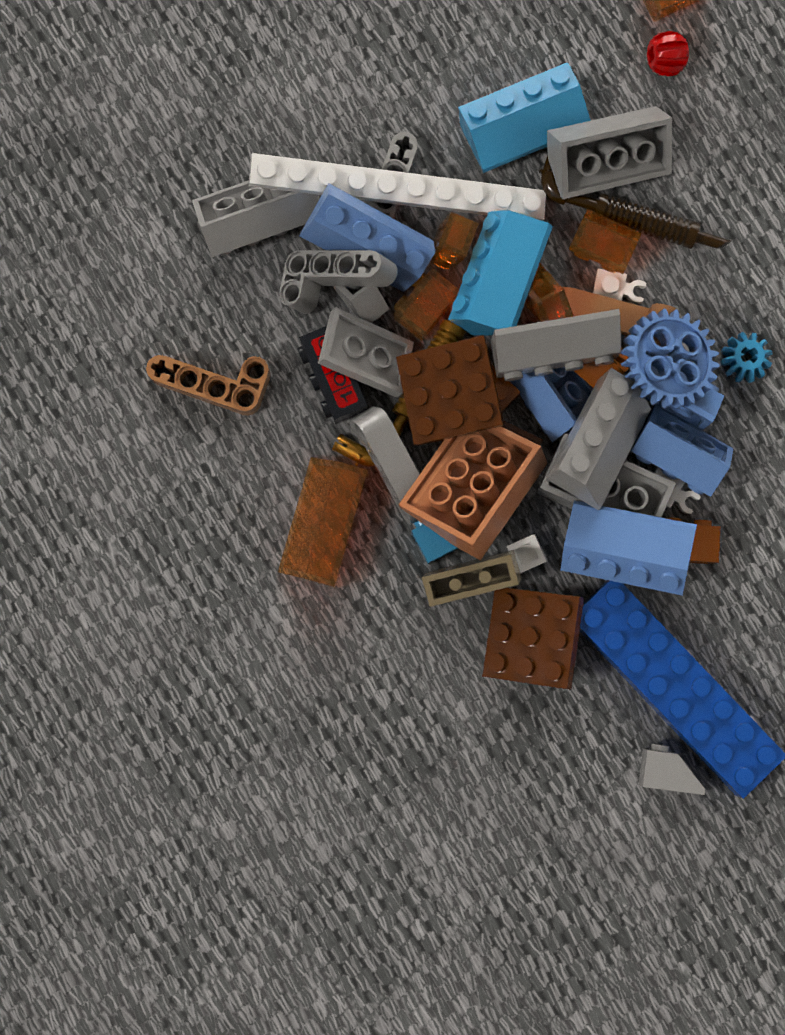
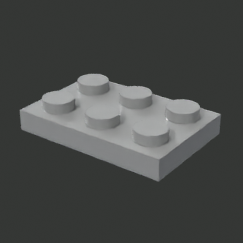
(363, 351)

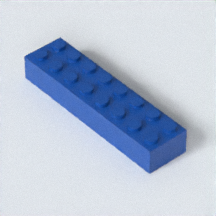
(678, 688)

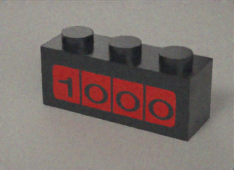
(340, 392)

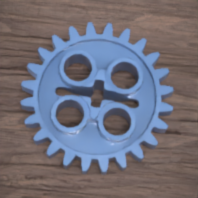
(669, 385)

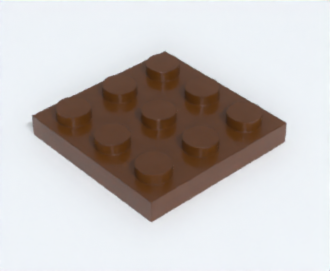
(450, 390)
(533, 637)

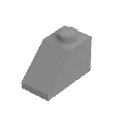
(363, 301)
(667, 771)

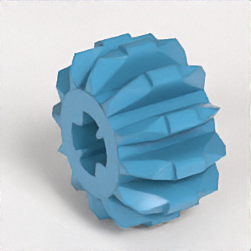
(750, 368)

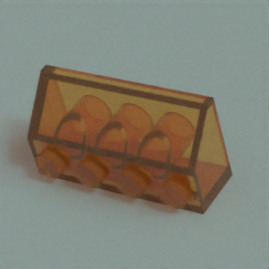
(323, 521)

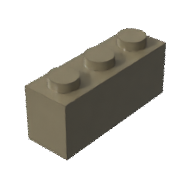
(471, 578)

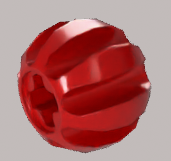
(667, 53)

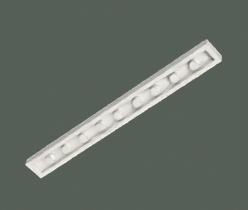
(394, 186)

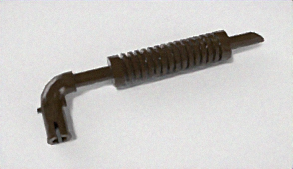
(635, 217)

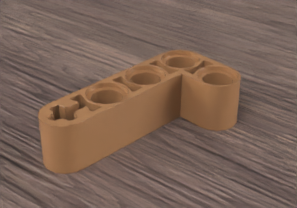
(588, 303)
(208, 379)

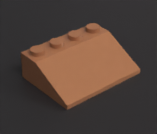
(474, 486)

